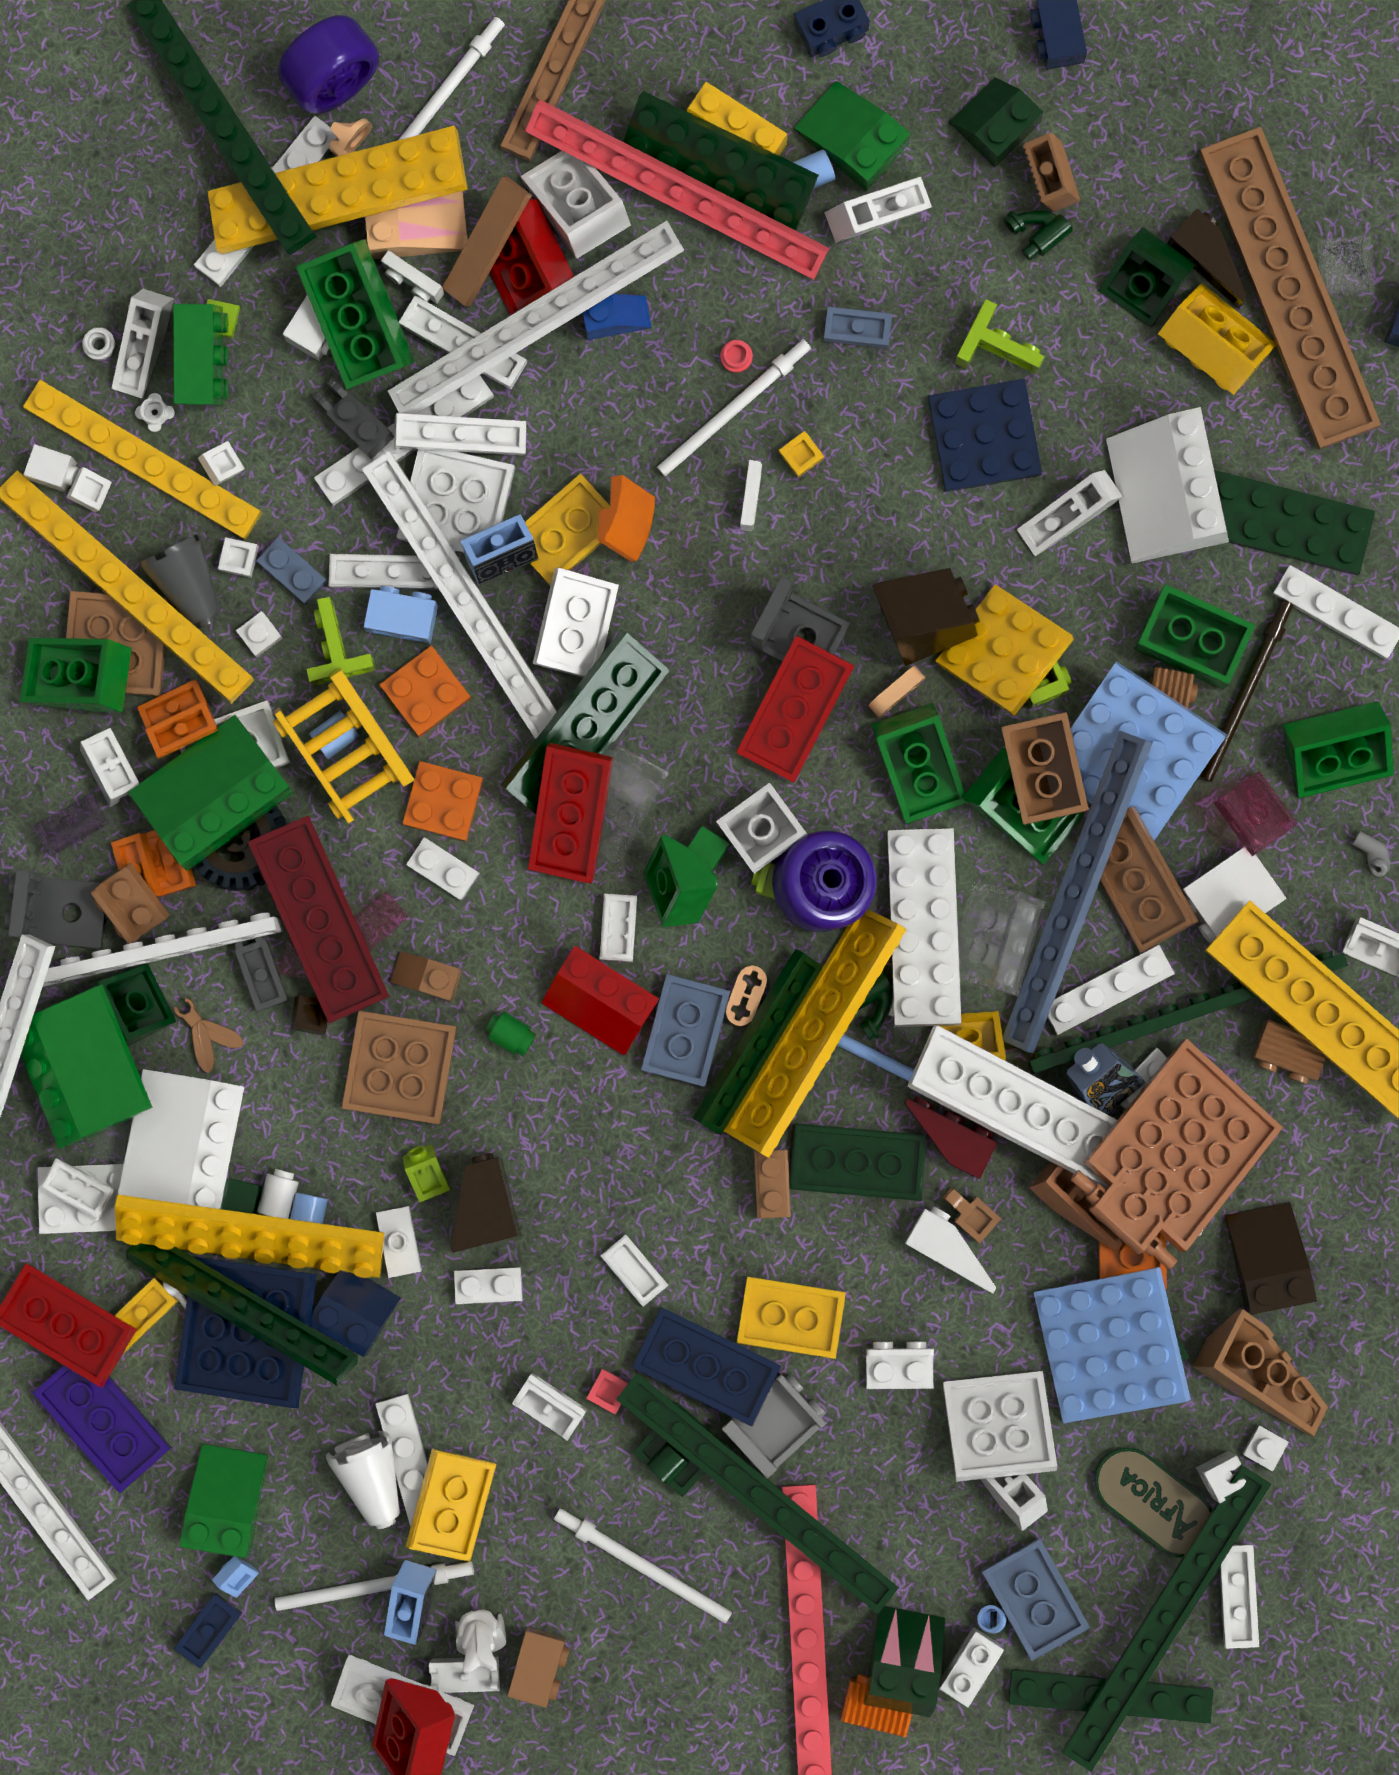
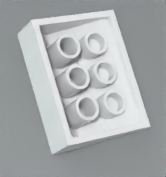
(1167, 486)
(183, 1142)

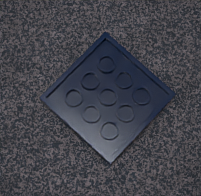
(229, 1361)

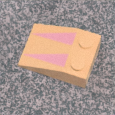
(419, 228)

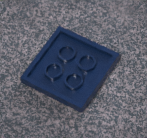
(985, 435)

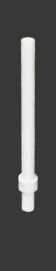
(478, 47)
(781, 366)
(586, 1532)
(443, 1575)

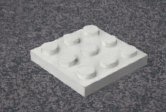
(461, 492)
(999, 1426)

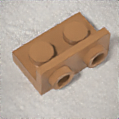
(129, 903)

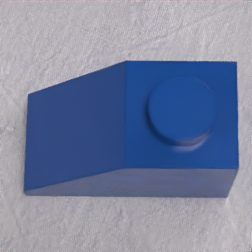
(617, 316)

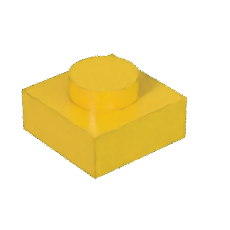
(801, 454)

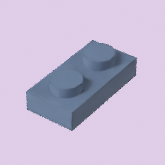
(857, 327)
(291, 570)

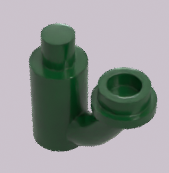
(1053, 232)
(883, 992)

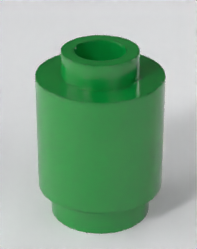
(510, 1033)

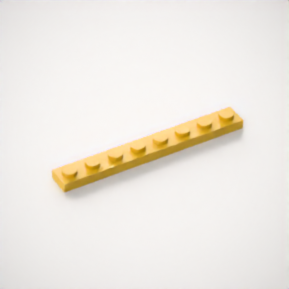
(142, 459)

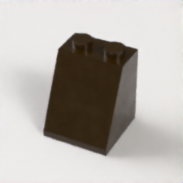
(926, 613)
(484, 1205)

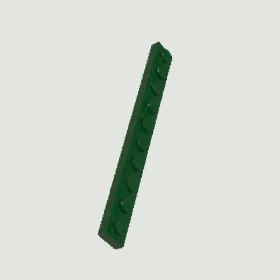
(223, 124)
(1168, 1017)
(757, 1493)
(1164, 1620)

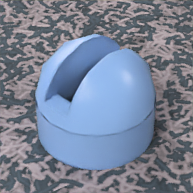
(986, 1619)

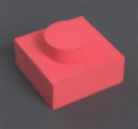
(606, 1391)

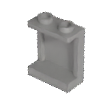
(780, 1427)

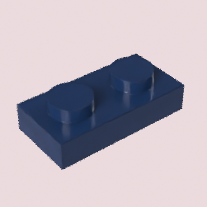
(208, 1630)

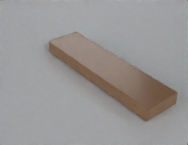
(486, 241)

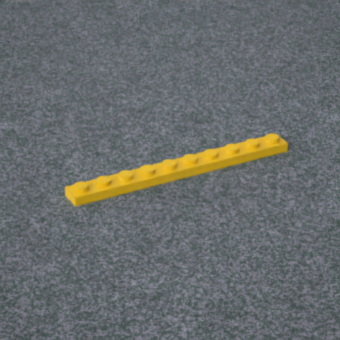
(125, 587)

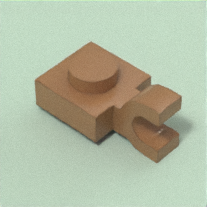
(974, 1216)

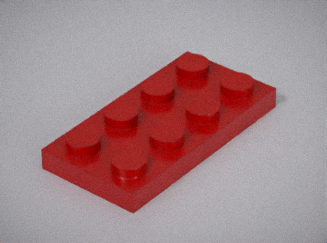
(795, 708)
(570, 813)
(64, 1325)

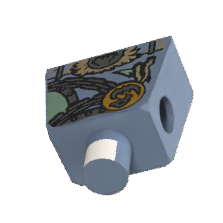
(1102, 1078)

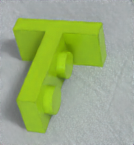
(998, 343)
(334, 648)

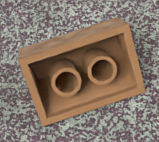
(1045, 768)

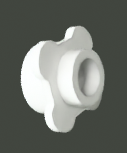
(154, 402)

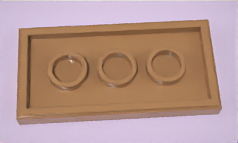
(1144, 886)

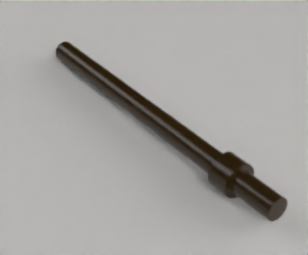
(1273, 633)

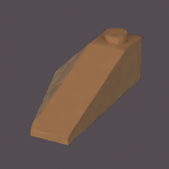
(1253, 1366)

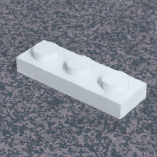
(1239, 1598)

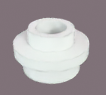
(94, 335)

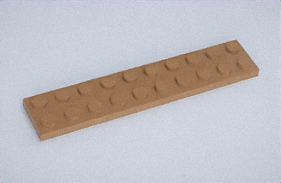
(1289, 288)

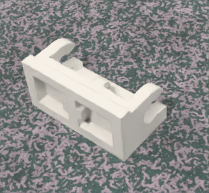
(108, 766)
(1373, 946)
(549, 1406)
(1217, 1476)
(449, 1677)

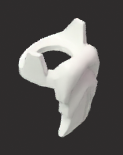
(479, 1636)

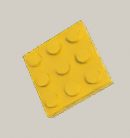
(1010, 652)

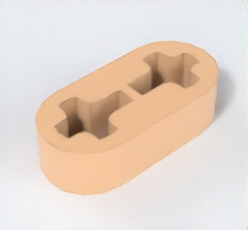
(896, 691)
(738, 993)

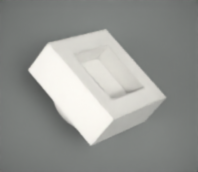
(221, 463)
(89, 489)
(238, 557)
(259, 634)
(1265, 1448)

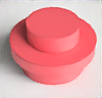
(736, 356)

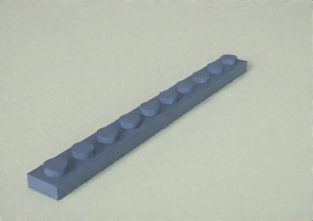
(1076, 891)

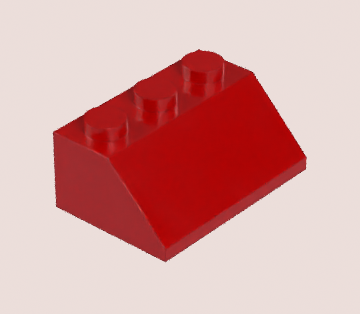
(529, 261)
(600, 1000)
(412, 1729)

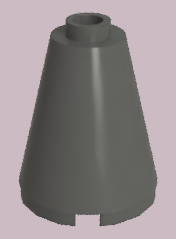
(185, 580)

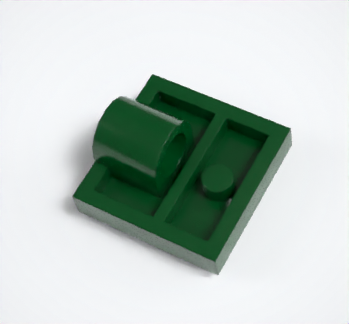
(668, 1462)

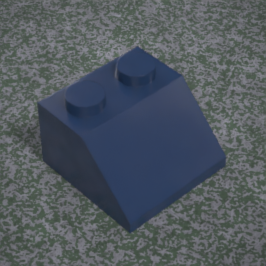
(353, 1311)

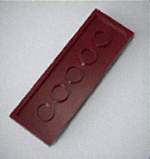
(318, 919)

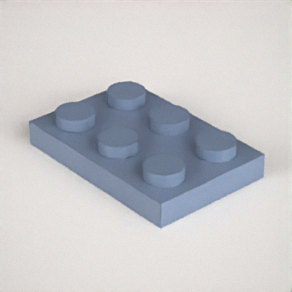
(685, 1030)
(1035, 1599)

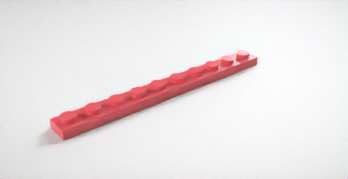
(676, 189)
(808, 1649)

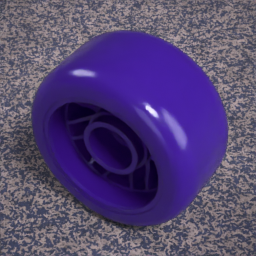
(328, 64)
(800, 883)

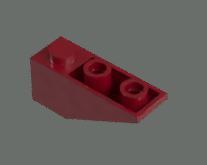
(958, 1145)

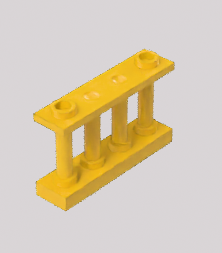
(356, 717)

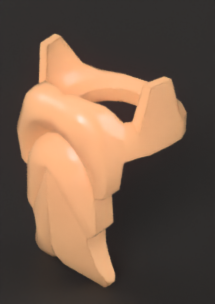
(349, 136)

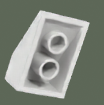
(576, 202)

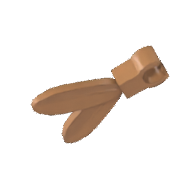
(205, 1031)

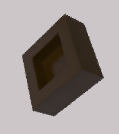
(308, 1016)

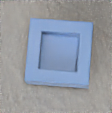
(235, 1576)

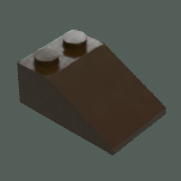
(1270, 1259)

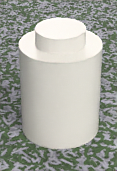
(278, 1194)

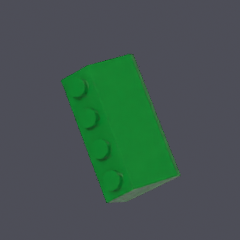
(355, 314)

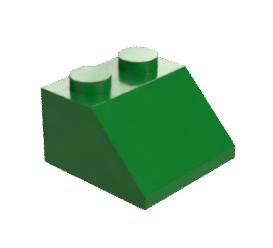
(679, 883)

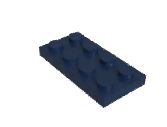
(706, 1367)

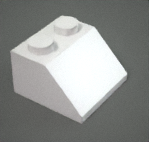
(761, 828)

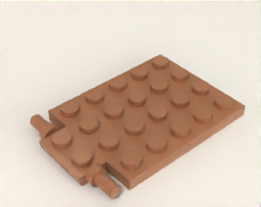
(1175, 1155)

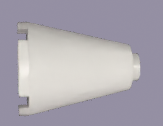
(368, 1477)

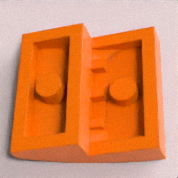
(628, 520)
(177, 718)
(153, 863)

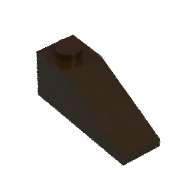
(1205, 246)

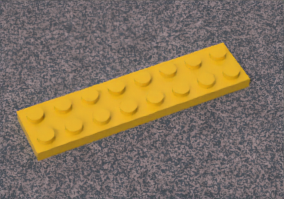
(347, 187)
(1312, 1001)
(814, 1032)
(249, 1236)

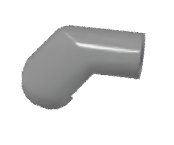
(1376, 853)

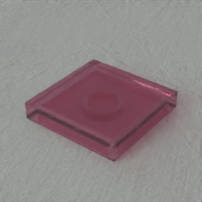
(1255, 813)

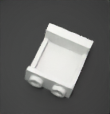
(1227, 888)

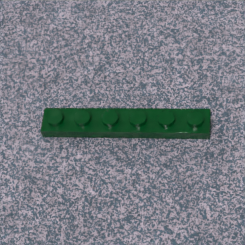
(757, 1042)
(1079, 1691)

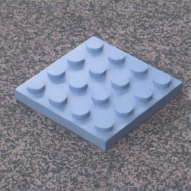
(1179, 738)
(1112, 1345)

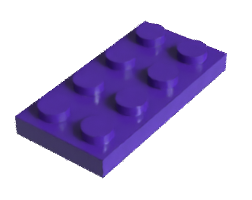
(103, 1425)

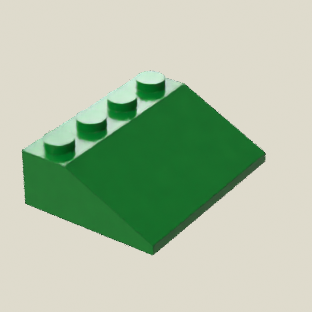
(210, 793)
(82, 1068)

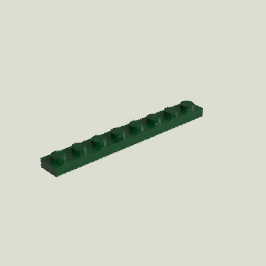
(246, 1310)

